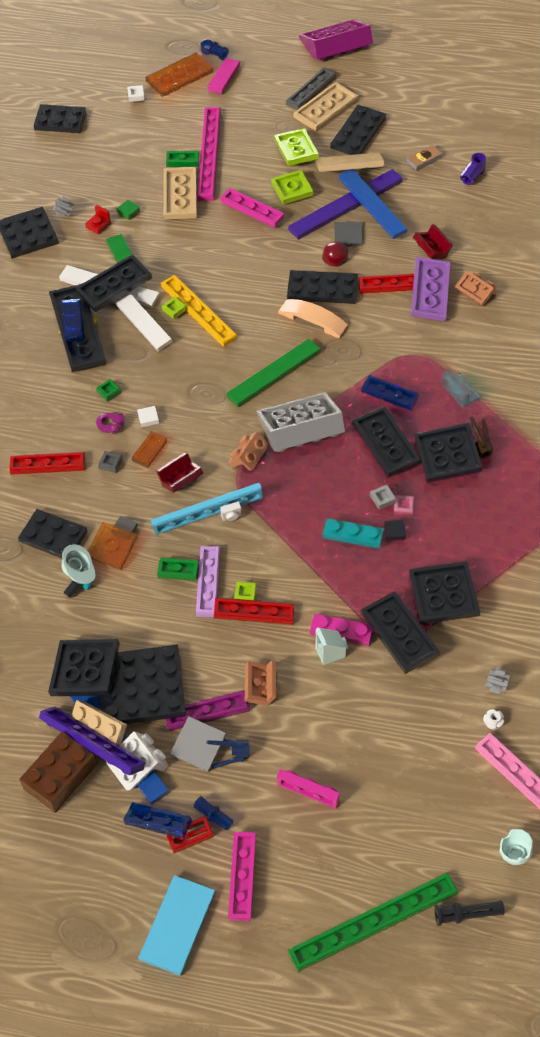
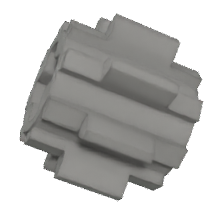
(63, 206)
(498, 680)

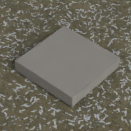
(192, 744)

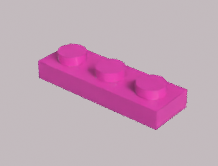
(351, 630)
(308, 788)

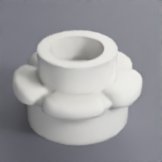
(493, 724)

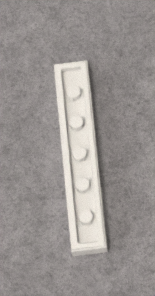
(78, 276)
(143, 321)

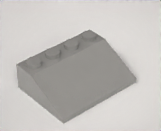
(301, 421)

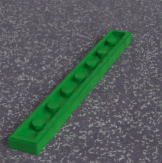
(372, 922)

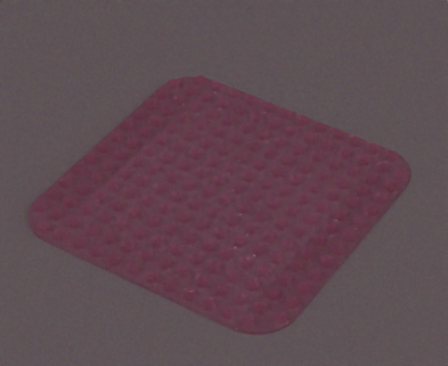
(471, 518)

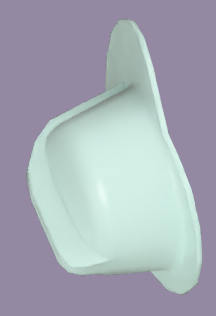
(78, 564)

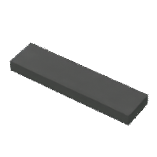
(311, 88)

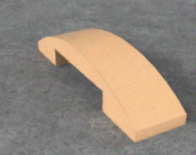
(315, 314)

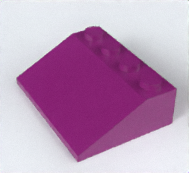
(337, 39)

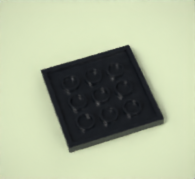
(146, 686)

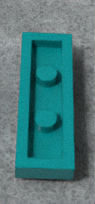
(353, 533)

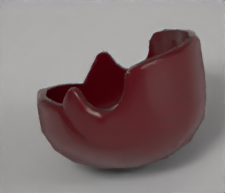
(335, 253)

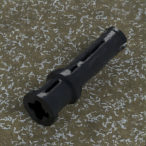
(457, 916)

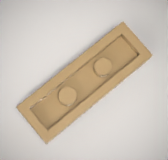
(99, 721)

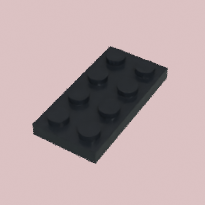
(358, 130)
(113, 283)
(322, 286)
(386, 442)
(400, 632)

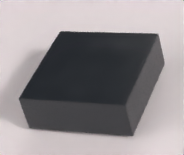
(395, 530)

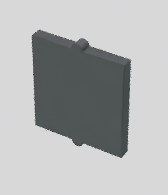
(348, 233)

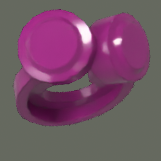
(118, 419)

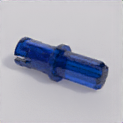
(213, 813)

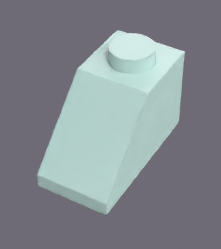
(330, 645)

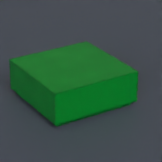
(128, 209)
(108, 390)

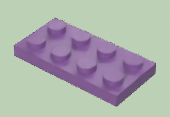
(430, 289)

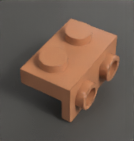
(249, 451)
(260, 683)

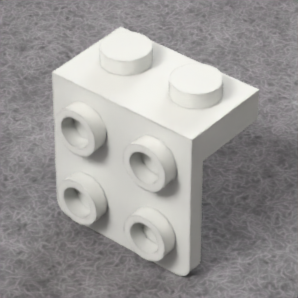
(142, 747)

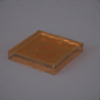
(112, 545)

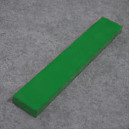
(273, 372)

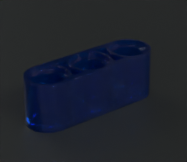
(72, 320)

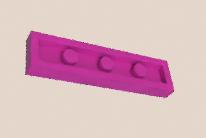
(252, 207)
(242, 876)

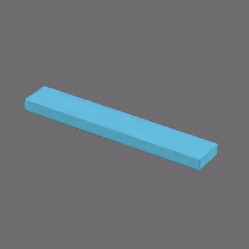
(206, 508)

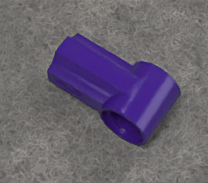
(474, 168)

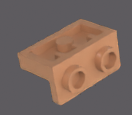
(476, 288)

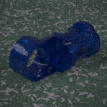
(214, 49)

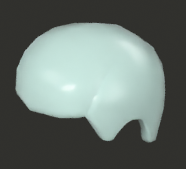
(517, 847)

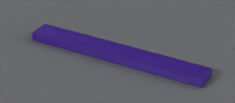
(342, 205)

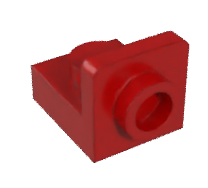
(99, 221)

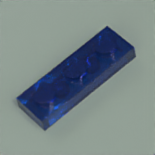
(390, 392)
(157, 820)

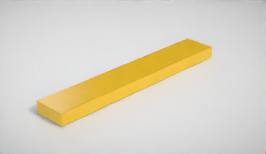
(199, 311)

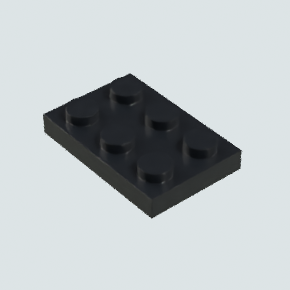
(60, 118)
(51, 533)

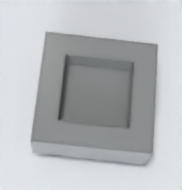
(382, 497)

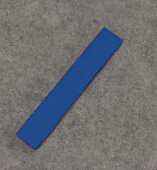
(373, 204)

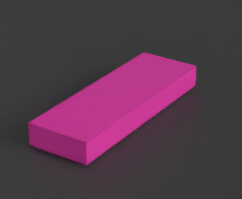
(223, 75)

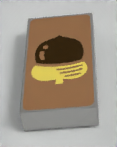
(424, 157)

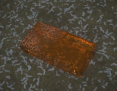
(149, 449)

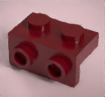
(433, 242)
(178, 473)

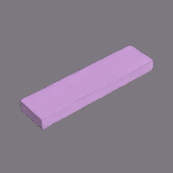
(207, 580)

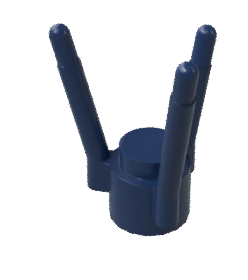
(239, 748)

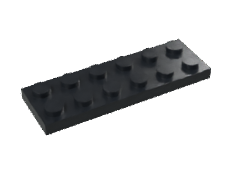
(83, 353)

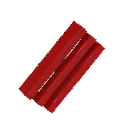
(196, 840)

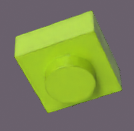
(174, 307)
(245, 591)

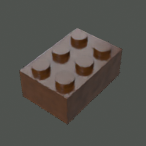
(58, 771)

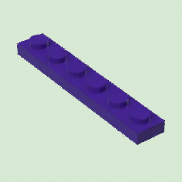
(92, 741)

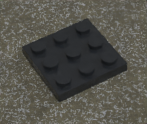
(27, 232)
(448, 452)
(444, 592)
(84, 667)

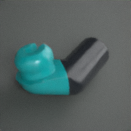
(74, 586)

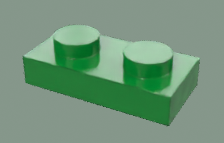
(182, 159)
(178, 569)

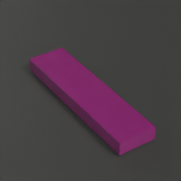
(211, 709)

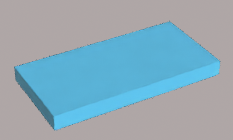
(177, 925)

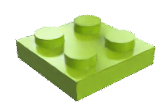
(292, 187)

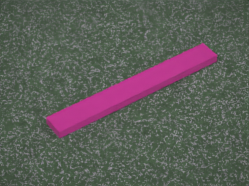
(209, 151)

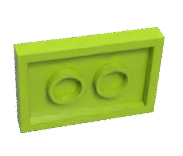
(296, 147)

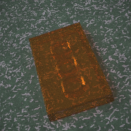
(179, 74)

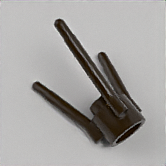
(483, 447)

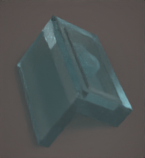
(460, 388)

